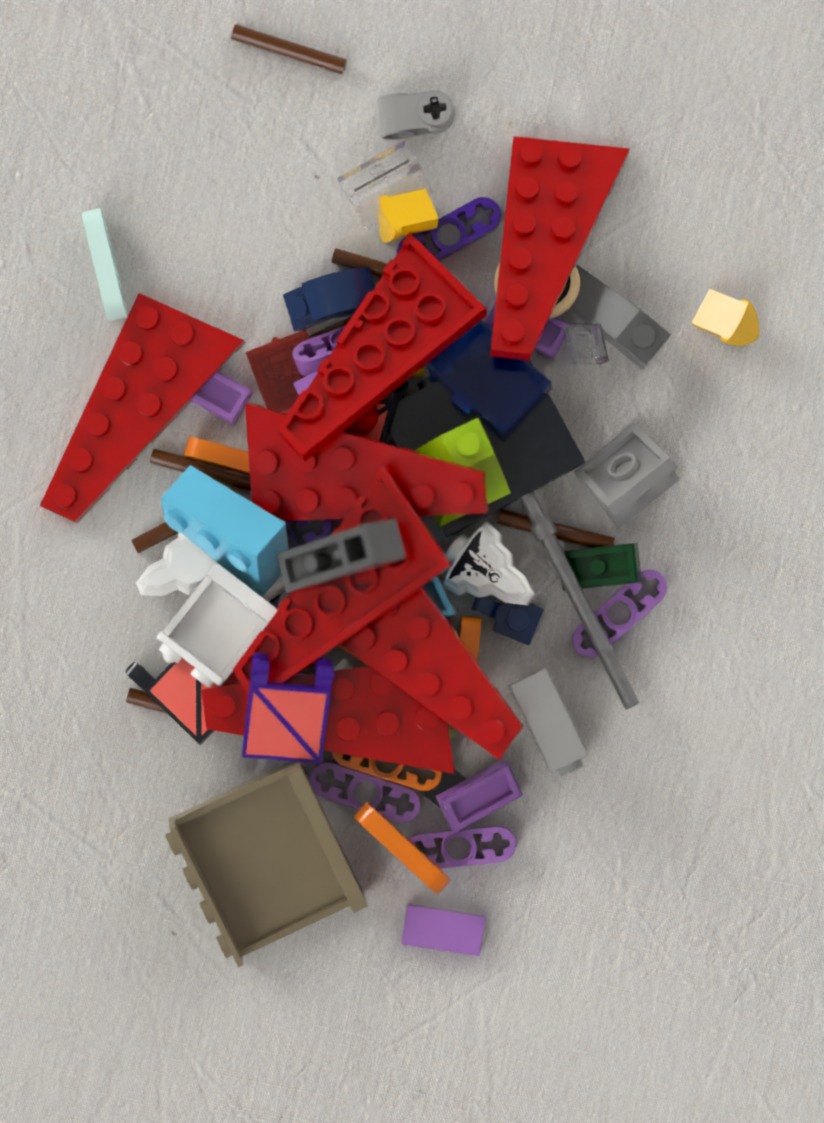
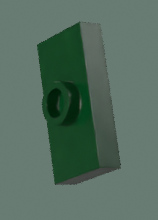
(605, 565)

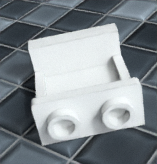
(216, 626)

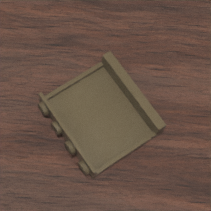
(264, 860)

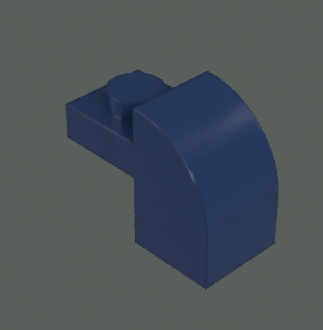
(328, 297)

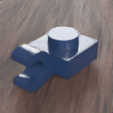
(511, 619)

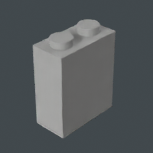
(548, 722)

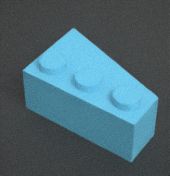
(227, 528)

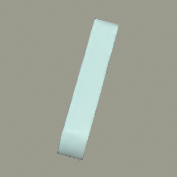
(105, 264)

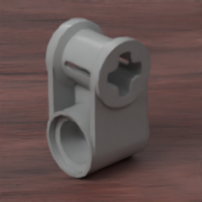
(408, 114)

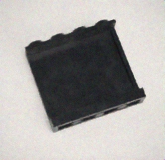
(529, 457)

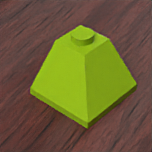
(471, 448)

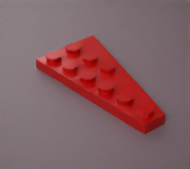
(548, 218)
(388, 339)
(141, 390)
(344, 469)
(329, 613)
(429, 662)
(364, 719)

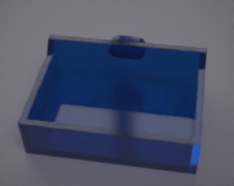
(491, 387)

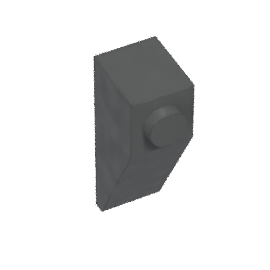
(621, 321)
(341, 555)

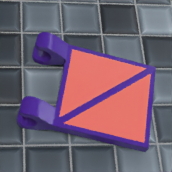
(286, 719)

